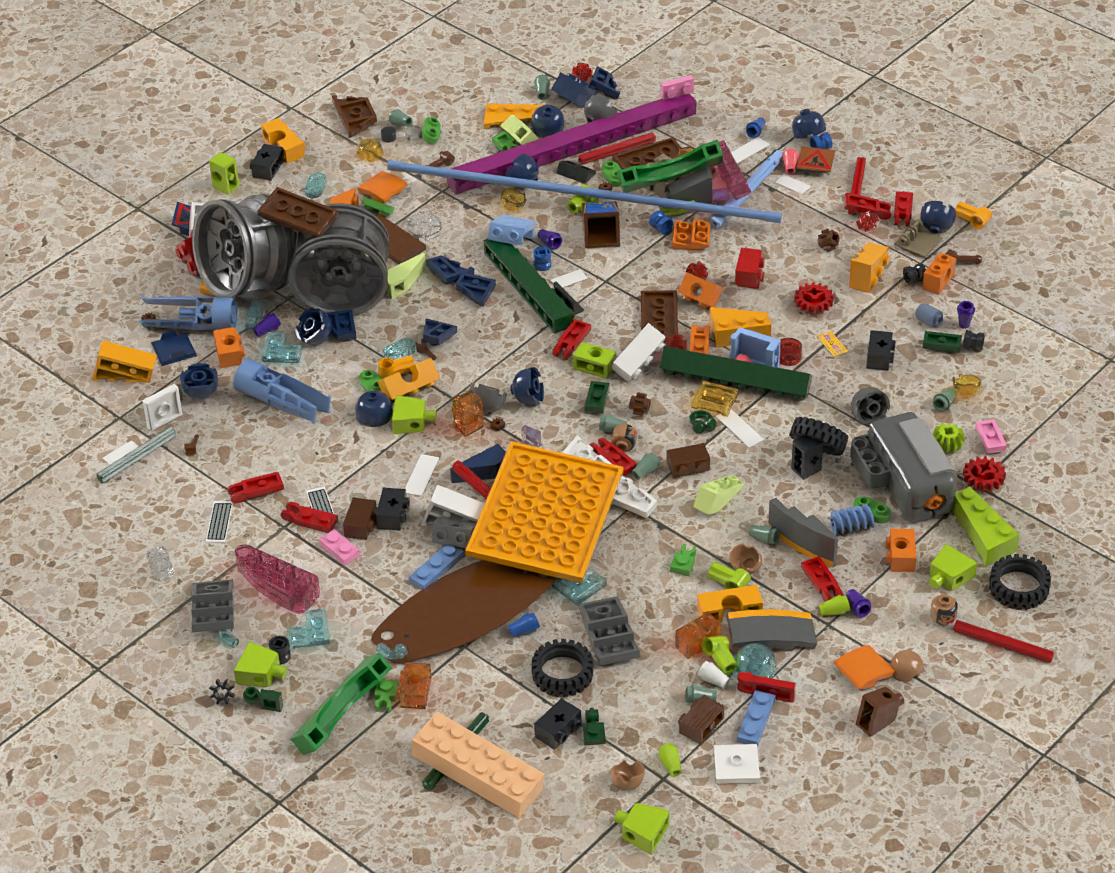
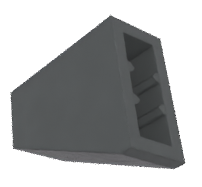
(692, 187)

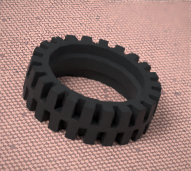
(832, 438)
(1018, 598)
(567, 685)

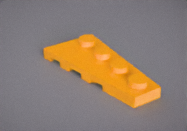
(497, 113)

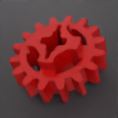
(814, 298)
(984, 474)

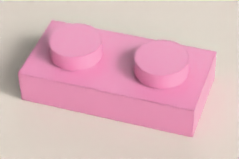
(677, 87)
(990, 436)
(339, 547)

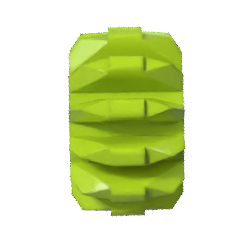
(949, 437)

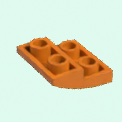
(382, 186)
(691, 236)
(864, 667)

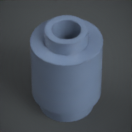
(929, 315)

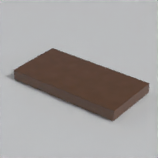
(647, 153)
(297, 212)
(401, 243)
(660, 311)

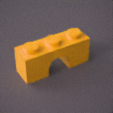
(278, 133)
(423, 374)
(736, 598)

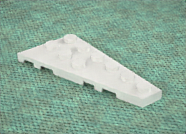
(627, 494)

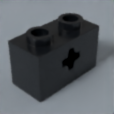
(267, 162)
(880, 349)
(806, 456)
(392, 509)
(558, 724)

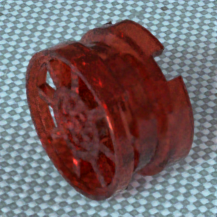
(790, 350)

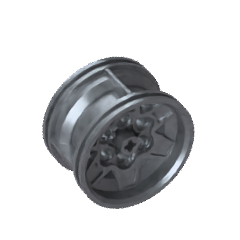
(240, 249)
(339, 271)

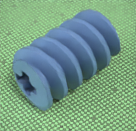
(851, 517)

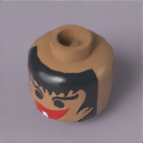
(624, 436)
(944, 609)

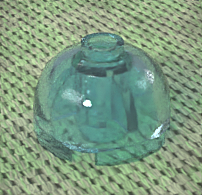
(756, 659)

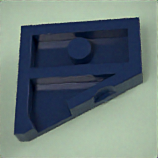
(604, 82)
(447, 269)
(342, 324)
(437, 332)

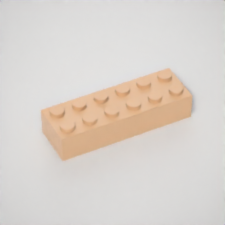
(478, 764)

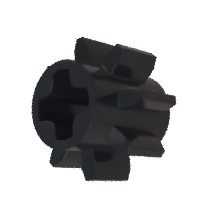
(220, 697)

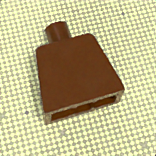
(878, 710)

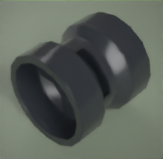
(914, 273)
(973, 340)
(280, 645)

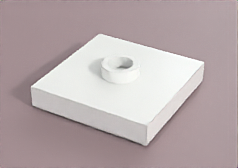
(162, 407)
(736, 764)

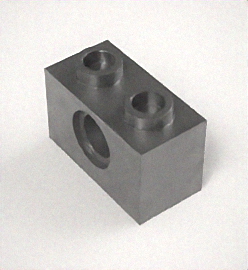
(452, 531)

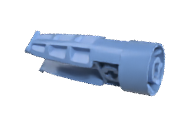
(222, 312)
(280, 390)

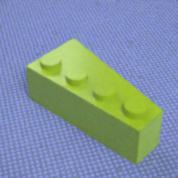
(984, 527)

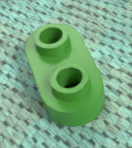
(431, 130)
(610, 172)
(383, 208)
(368, 380)
(880, 511)

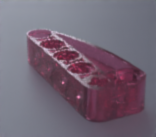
(732, 174)
(278, 579)

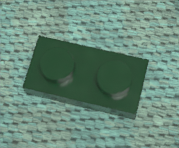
(942, 341)
(597, 397)

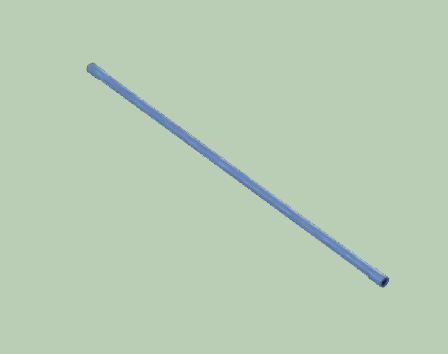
(767, 216)

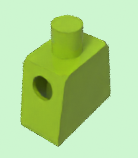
(410, 415)
(951, 569)
(258, 667)
(643, 825)

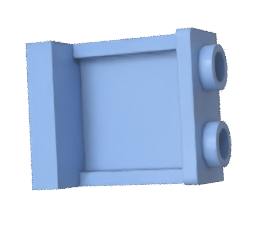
(511, 229)
(759, 347)

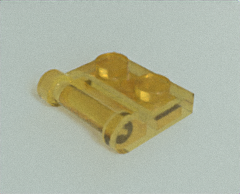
(717, 394)

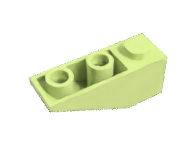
(518, 130)
(404, 275)
(716, 494)

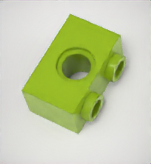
(224, 173)
(594, 360)

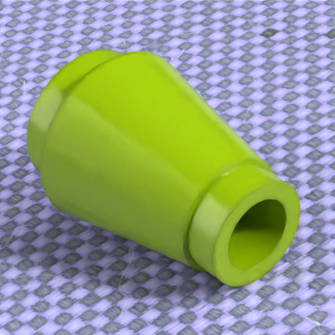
(835, 606)
(670, 759)

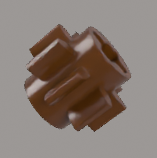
(828, 240)
(639, 404)

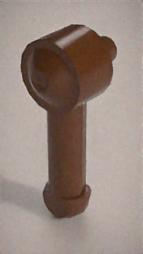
(445, 158)
(964, 258)

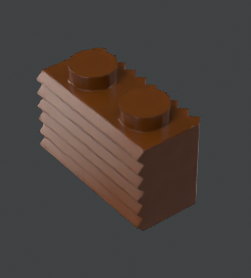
(688, 460)
(360, 518)
(701, 719)

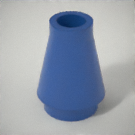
(755, 127)
(524, 625)

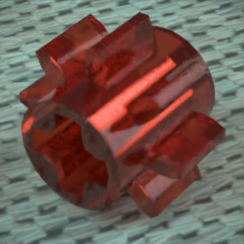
(582, 71)
(867, 221)
(698, 270)
(676, 342)

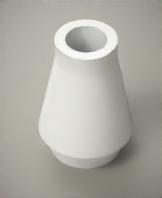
(712, 674)

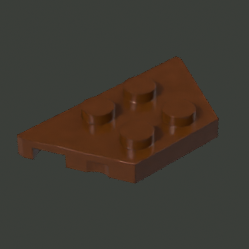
(355, 113)

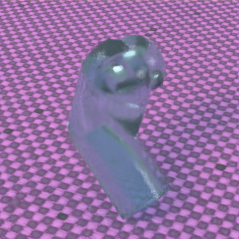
(225, 636)
(397, 653)

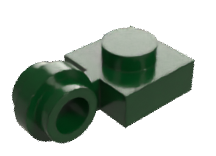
(268, 699)
(593, 732)

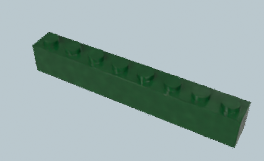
(529, 285)
(735, 371)

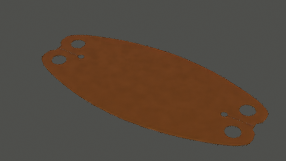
(460, 608)

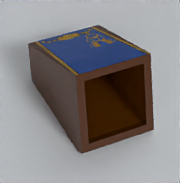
(601, 224)

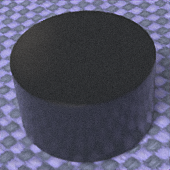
(388, 134)

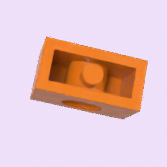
(939, 273)
(710, 291)
(228, 347)
(901, 550)

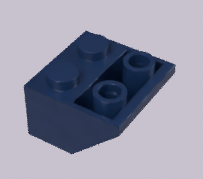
(573, 88)

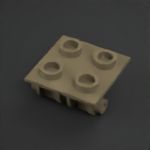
(918, 240)

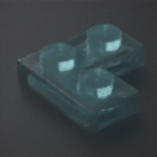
(278, 352)
(580, 592)
(313, 634)

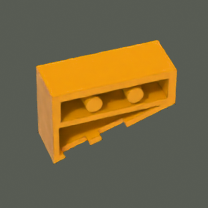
(868, 267)
(727, 321)
(123, 363)

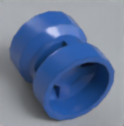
(823, 141)
(661, 222)
(542, 258)

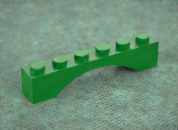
(647, 175)
(320, 724)

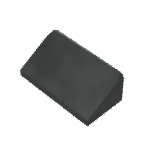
(575, 171)
(569, 301)

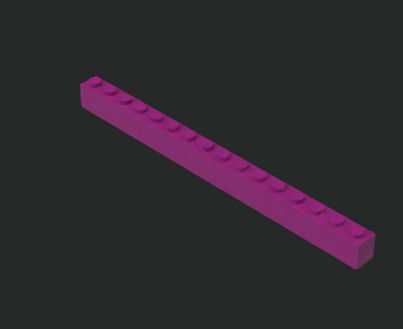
(580, 138)

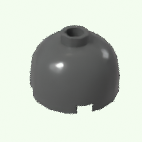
(598, 108)
(490, 396)
(869, 405)

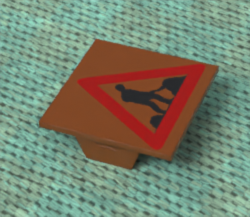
(815, 159)

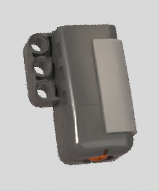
(910, 463)

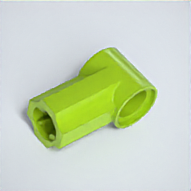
(575, 203)
(728, 576)
(719, 649)

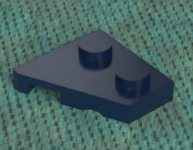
(475, 287)

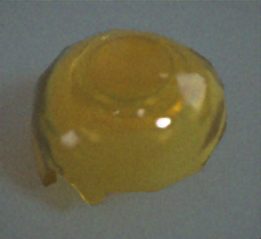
(369, 149)
(512, 200)
(967, 385)

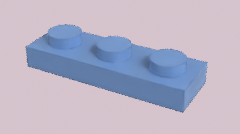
(436, 566)
(756, 718)

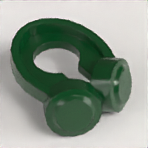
(699, 426)

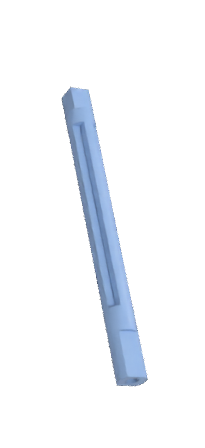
(753, 182)

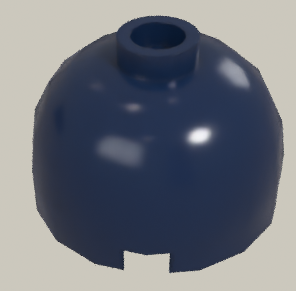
(547, 121)
(808, 123)
(523, 168)
(937, 217)
(313, 326)
(199, 381)
(527, 387)
(373, 408)

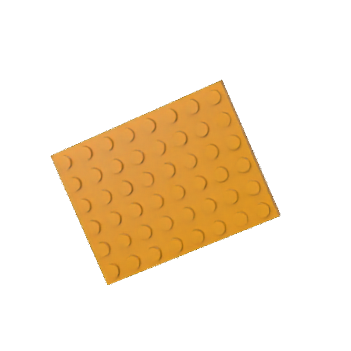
(545, 512)

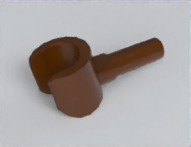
(422, 348)
(190, 448)

